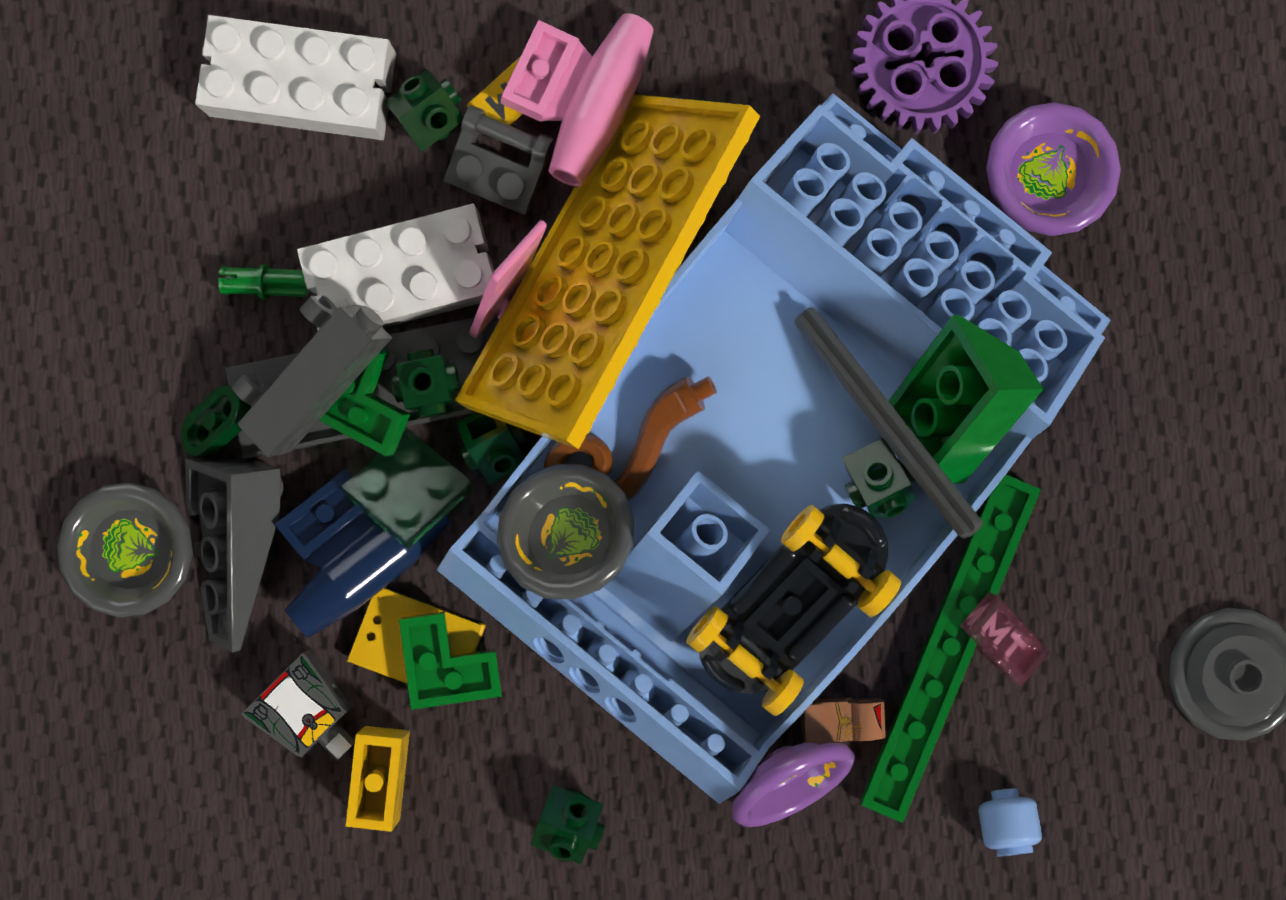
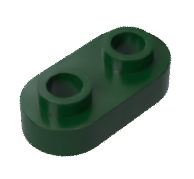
(213, 422)

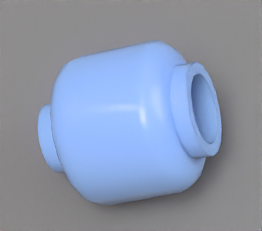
(1010, 823)

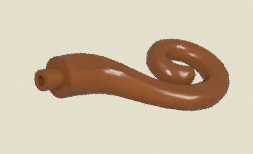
(665, 413)

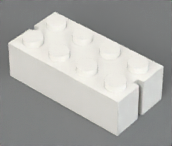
(295, 77)
(404, 267)

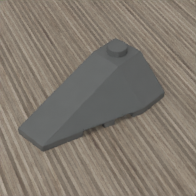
(237, 520)

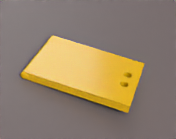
(382, 624)

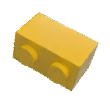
(377, 778)

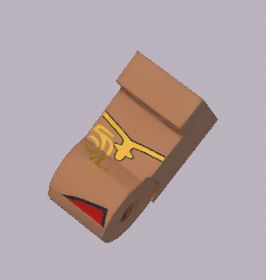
(843, 720)

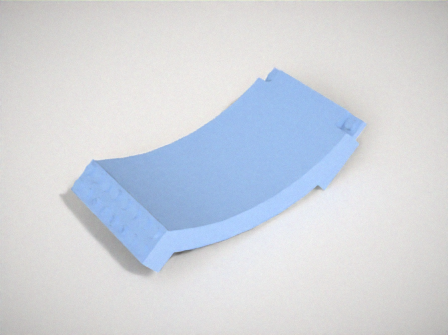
(886, 257)

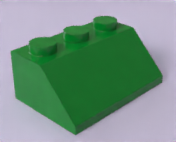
(964, 396)

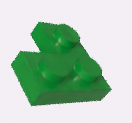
(366, 416)
(434, 674)

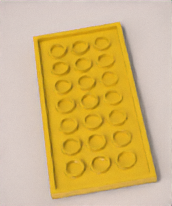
(606, 267)

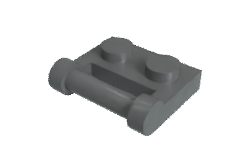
(493, 174)

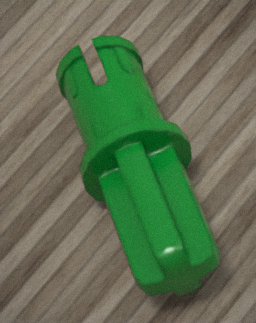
(262, 282)

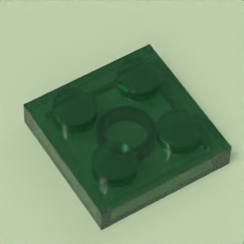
(407, 489)

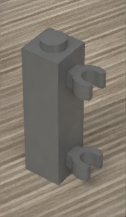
(314, 379)

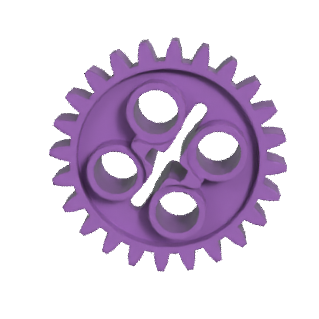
(932, 98)

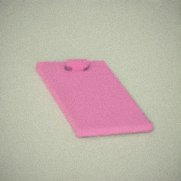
(506, 280)

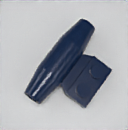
(350, 549)

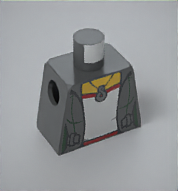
(304, 709)

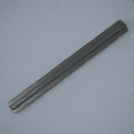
(889, 424)

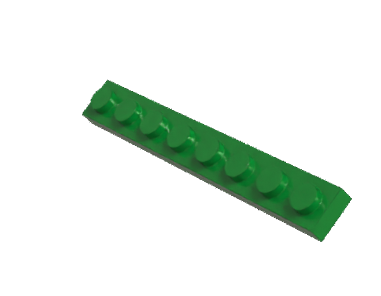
(947, 650)

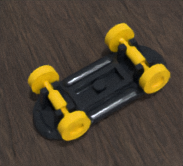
(794, 601)

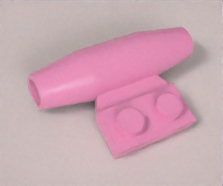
(584, 91)

